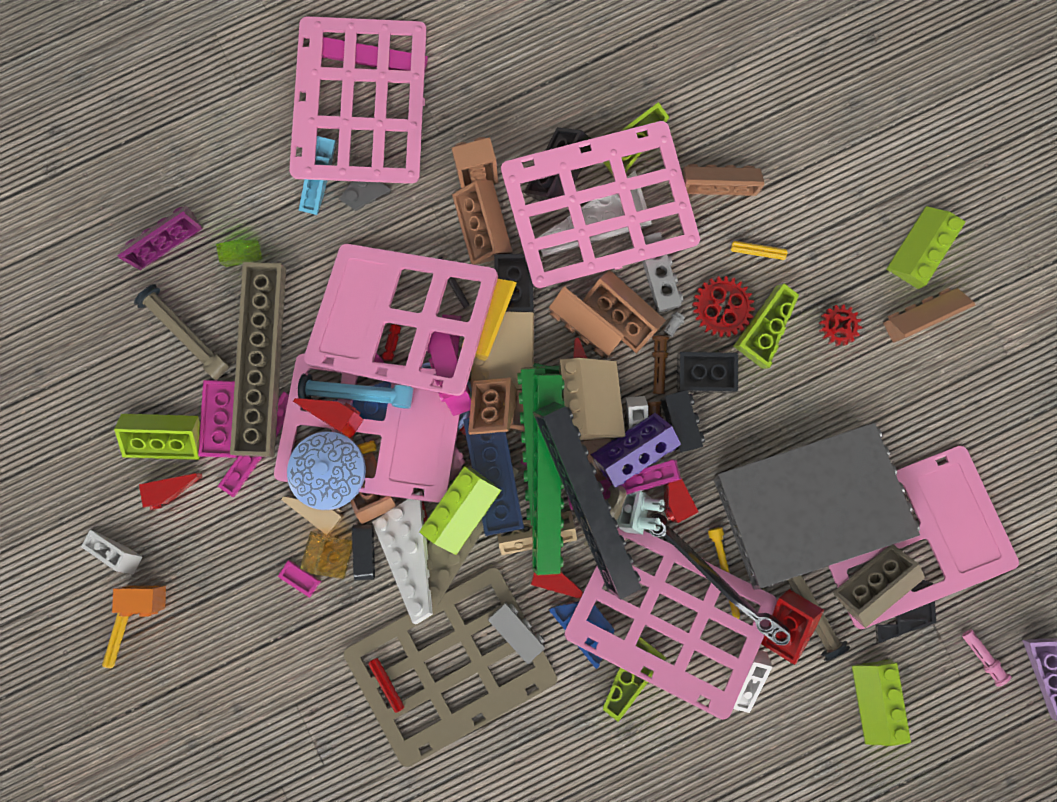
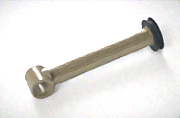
(212, 363)
(824, 631)

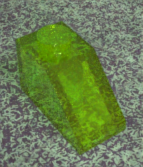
(238, 251)

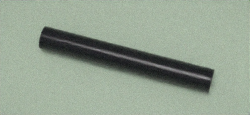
(457, 290)

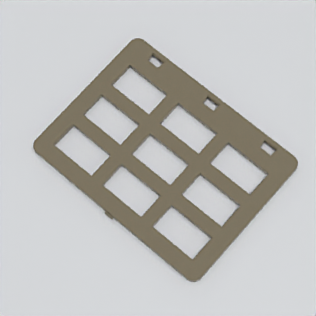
(459, 723)

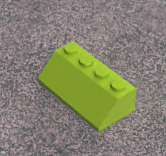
(925, 246)
(158, 436)
(460, 510)
(881, 703)

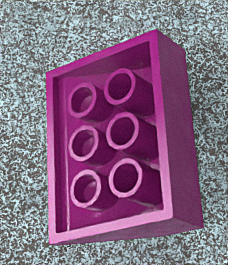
(160, 239)

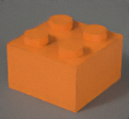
(139, 600)

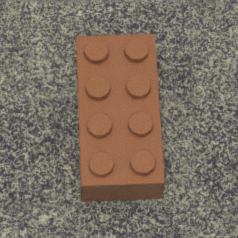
(475, 161)

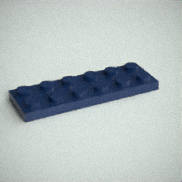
(492, 460)

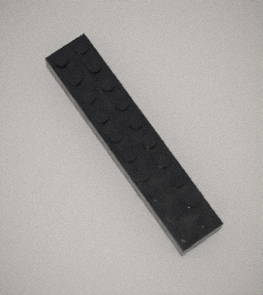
(587, 499)

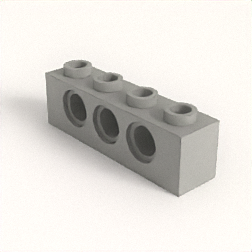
(662, 302)

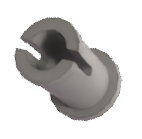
(672, 326)

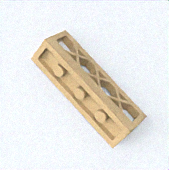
(522, 541)

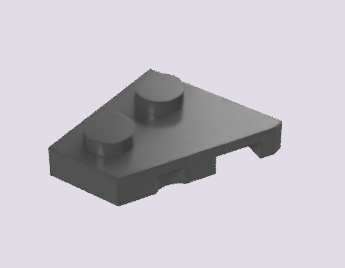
(363, 193)

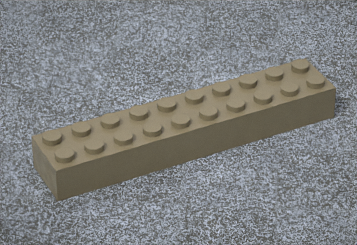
(258, 360)

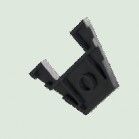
(910, 620)

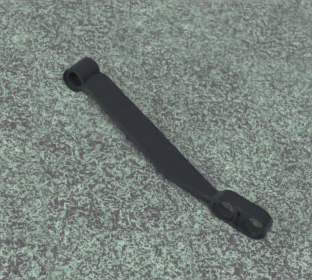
(721, 584)

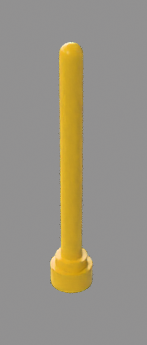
(716, 535)

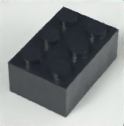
(514, 268)
(707, 372)
(681, 417)

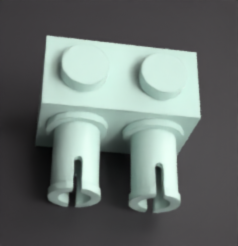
(634, 513)

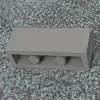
(517, 632)

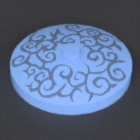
(326, 470)

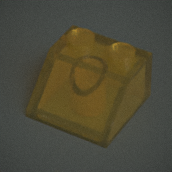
(326, 555)

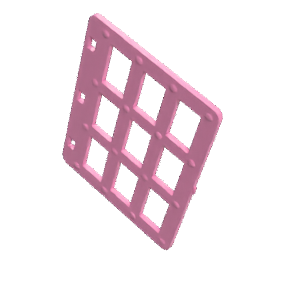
(308, 79)
(603, 149)
(665, 675)

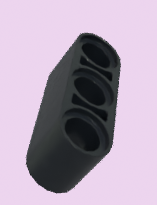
(363, 552)

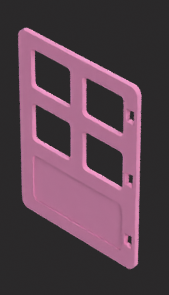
(360, 305)
(414, 444)
(957, 523)

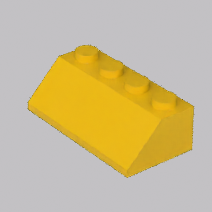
(496, 312)

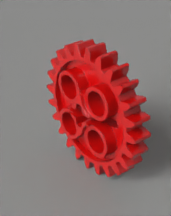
(707, 300)

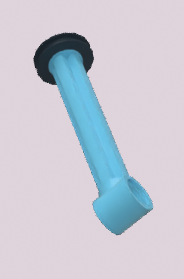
(399, 396)

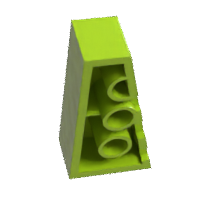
(652, 115)
(764, 332)
(628, 686)

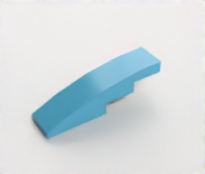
(314, 189)

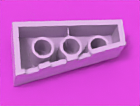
(1043, 659)

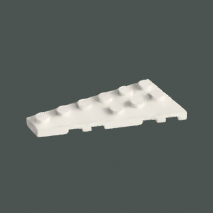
(594, 212)
(407, 555)

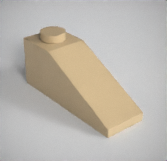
(322, 519)

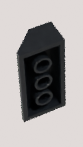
(551, 186)

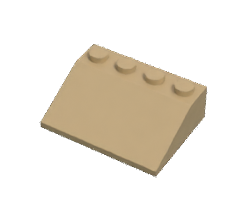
(510, 350)
(593, 397)

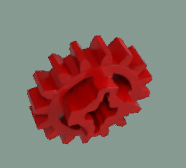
(845, 330)

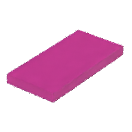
(216, 419)

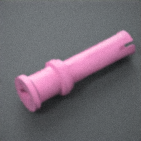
(990, 664)

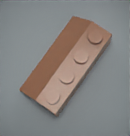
(723, 181)
(481, 221)
(624, 310)
(927, 314)
(585, 322)

